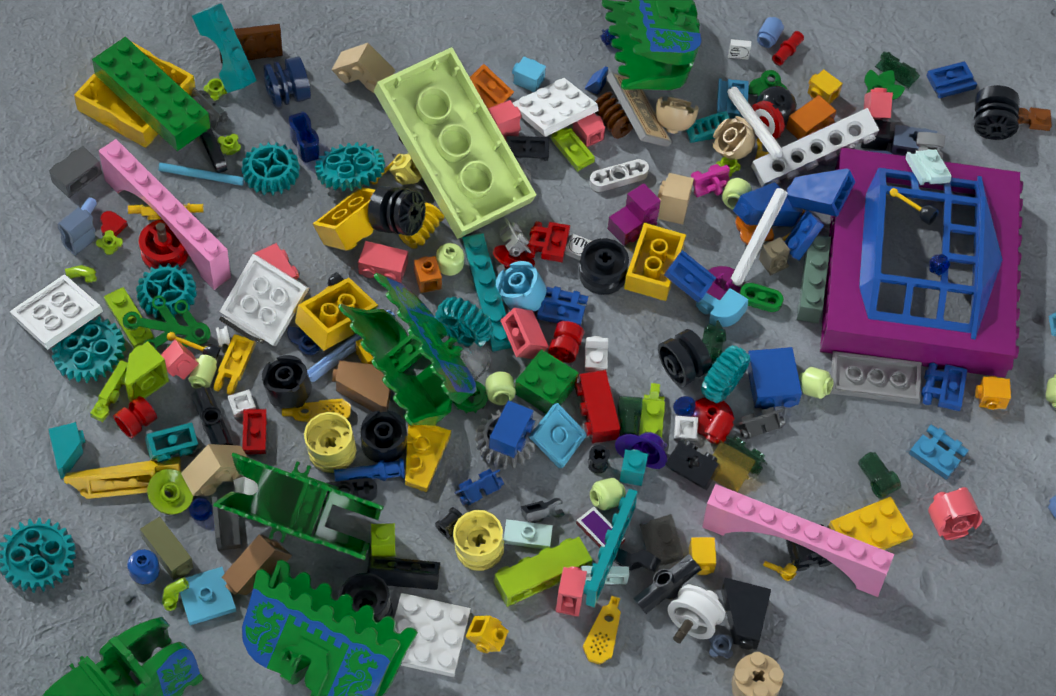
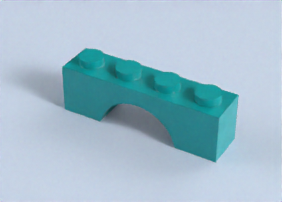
(215, 24)

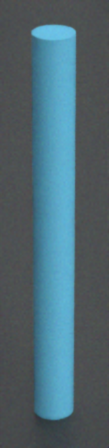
(201, 174)

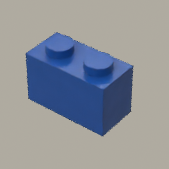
(511, 429)

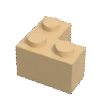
(362, 64)
(674, 198)
(211, 469)

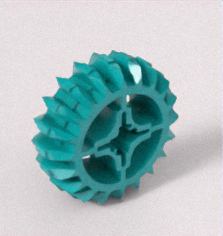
(269, 164)
(162, 283)
(464, 321)
(725, 374)

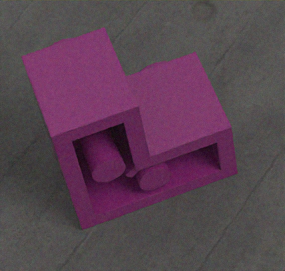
(640, 208)

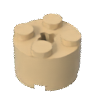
(760, 668)

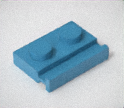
(724, 102)

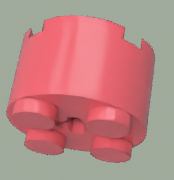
(954, 513)

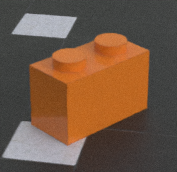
(811, 118)

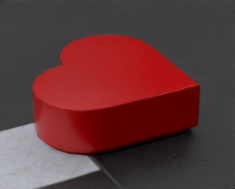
(112, 222)

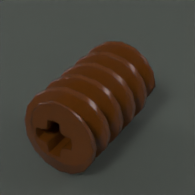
(613, 116)

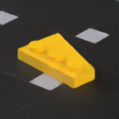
(424, 453)

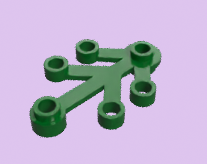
(170, 325)

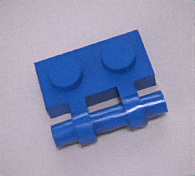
(555, 310)
(952, 386)

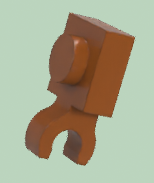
(1036, 118)

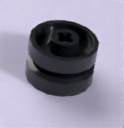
(603, 266)
(684, 357)

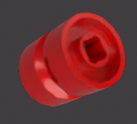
(566, 341)
(133, 418)

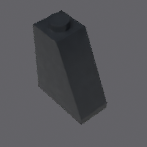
(745, 611)

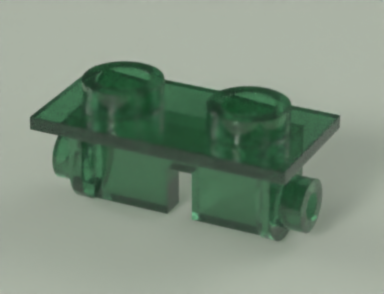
(903, 73)
(714, 337)
(739, 444)

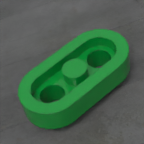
(762, 296)

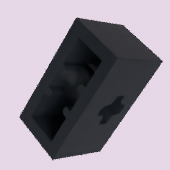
(701, 475)

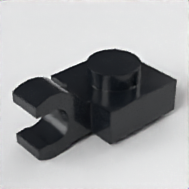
(539, 510)

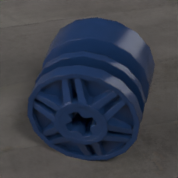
(288, 81)

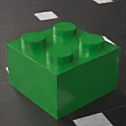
(546, 382)

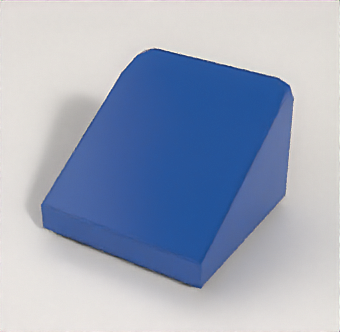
(597, 81)

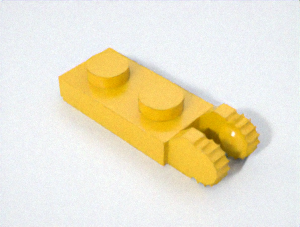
(234, 362)

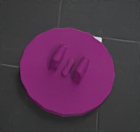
(723, 282)

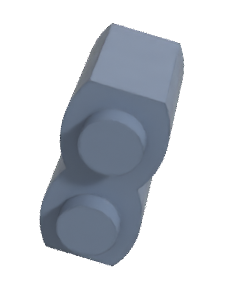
(77, 230)

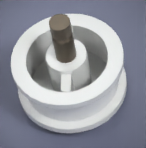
(695, 613)

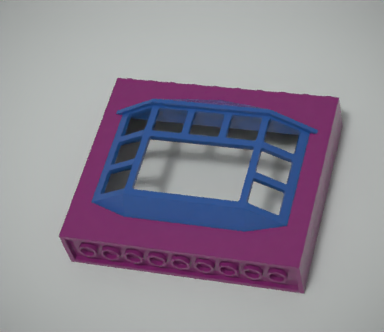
(855, 274)

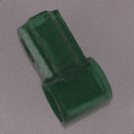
(630, 412)
(881, 479)

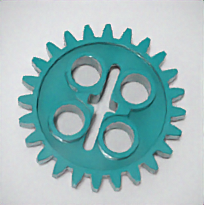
(350, 166)
(92, 349)
(49, 538)

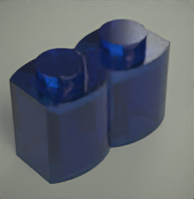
(304, 137)

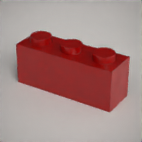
(597, 406)

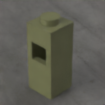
(167, 548)

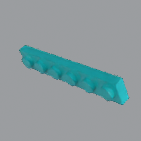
(485, 287)
(608, 553)

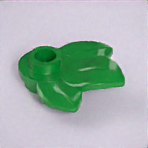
(884, 80)
(759, 84)

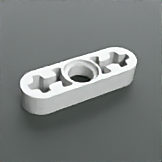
(625, 168)

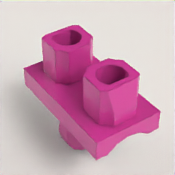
(711, 181)

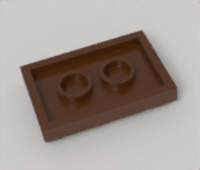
(260, 41)

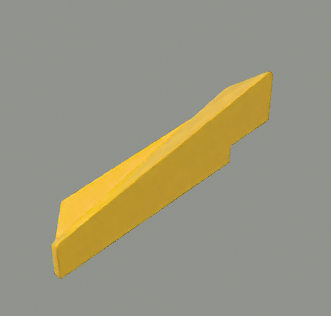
(118, 479)

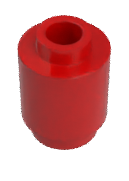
(719, 427)

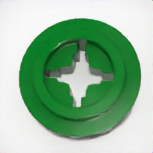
(478, 402)

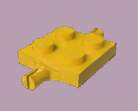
(152, 215)

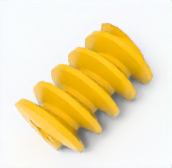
(431, 221)

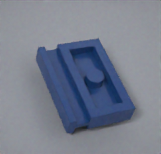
(951, 79)
(803, 234)
(690, 276)

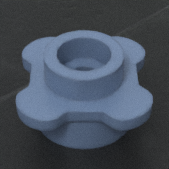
(724, 640)

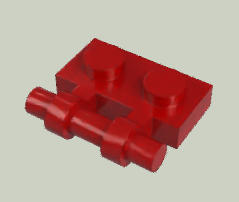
(555, 241)

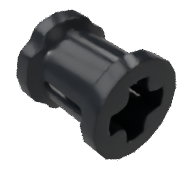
(598, 459)
(447, 524)

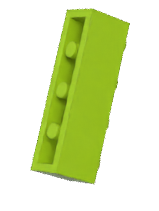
(541, 571)

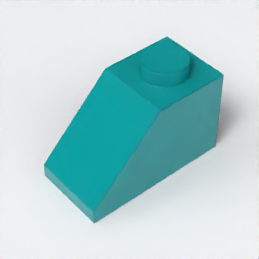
(66, 446)

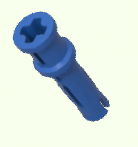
(381, 470)

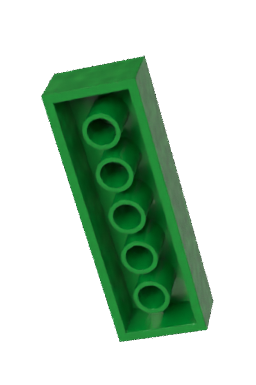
(151, 93)

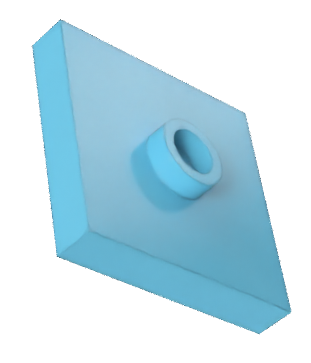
(558, 435)
(207, 597)

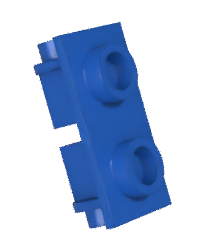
(471, 490)

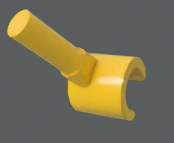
(760, 153)
(786, 573)

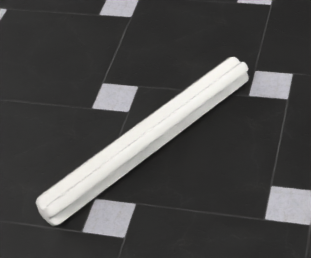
(755, 122)
(759, 236)

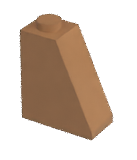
(362, 384)
(260, 554)

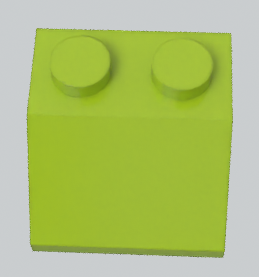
(145, 372)

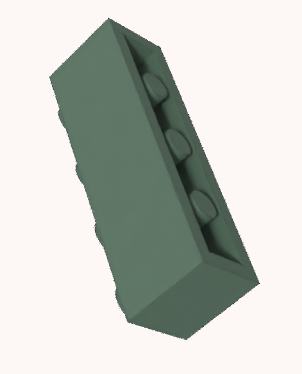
(814, 280)

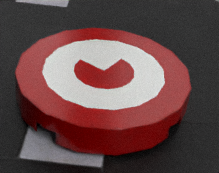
(770, 117)

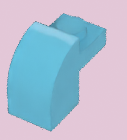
(726, 310)

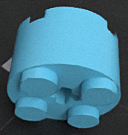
(521, 286)

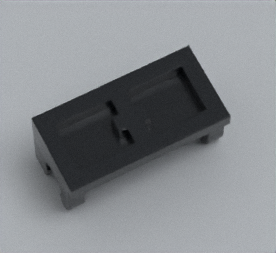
(529, 146)

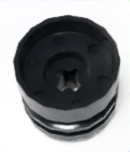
(996, 112)
(396, 210)
(369, 590)

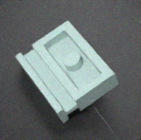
(928, 167)

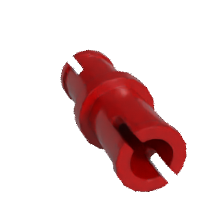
(788, 48)

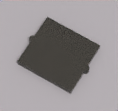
(240, 329)

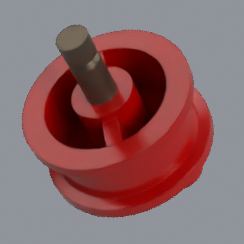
(161, 246)

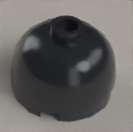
(781, 98)

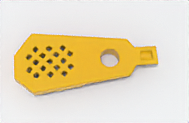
(316, 408)
(603, 628)

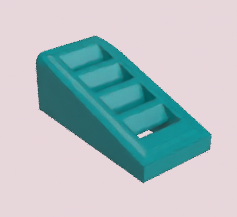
(715, 119)

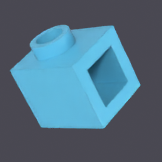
(529, 74)

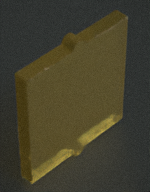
(733, 467)

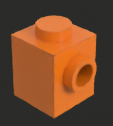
(427, 274)

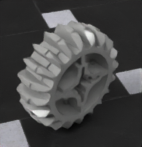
(482, 436)

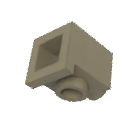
(774, 256)

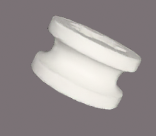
(223, 336)

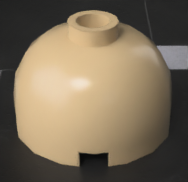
(675, 114)
(734, 138)

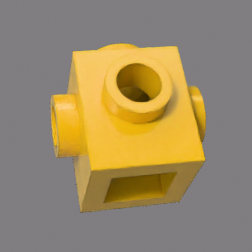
(487, 634)

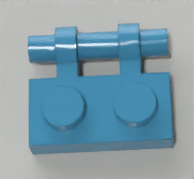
(936, 457)

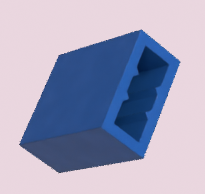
(774, 378)

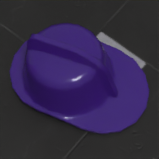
(647, 443)

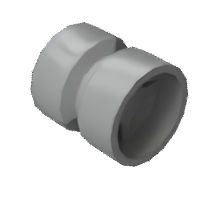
(930, 141)

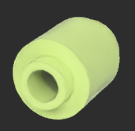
(204, 372)

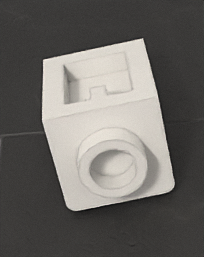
(596, 354)

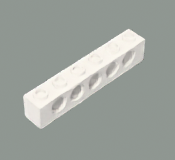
(861, 121)

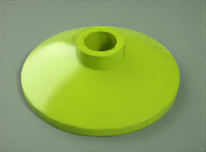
(171, 481)

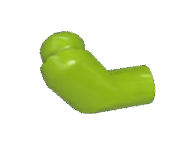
(81, 270)
(171, 593)

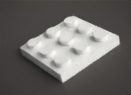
(555, 106)
(264, 300)
(56, 311)
(439, 635)

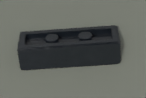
(406, 572)

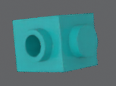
(633, 467)

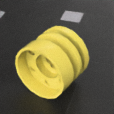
(330, 442)
(477, 528)

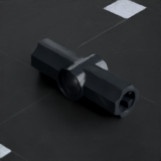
(208, 410)
(667, 583)

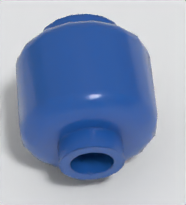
(143, 566)

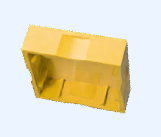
(107, 108)

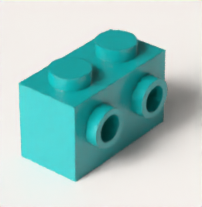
(171, 441)

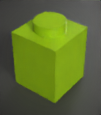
(383, 540)

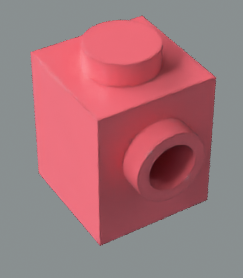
(589, 129)
(179, 360)

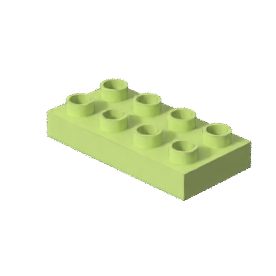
(454, 142)

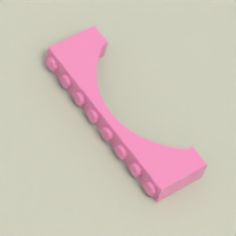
(126, 173)
(860, 561)

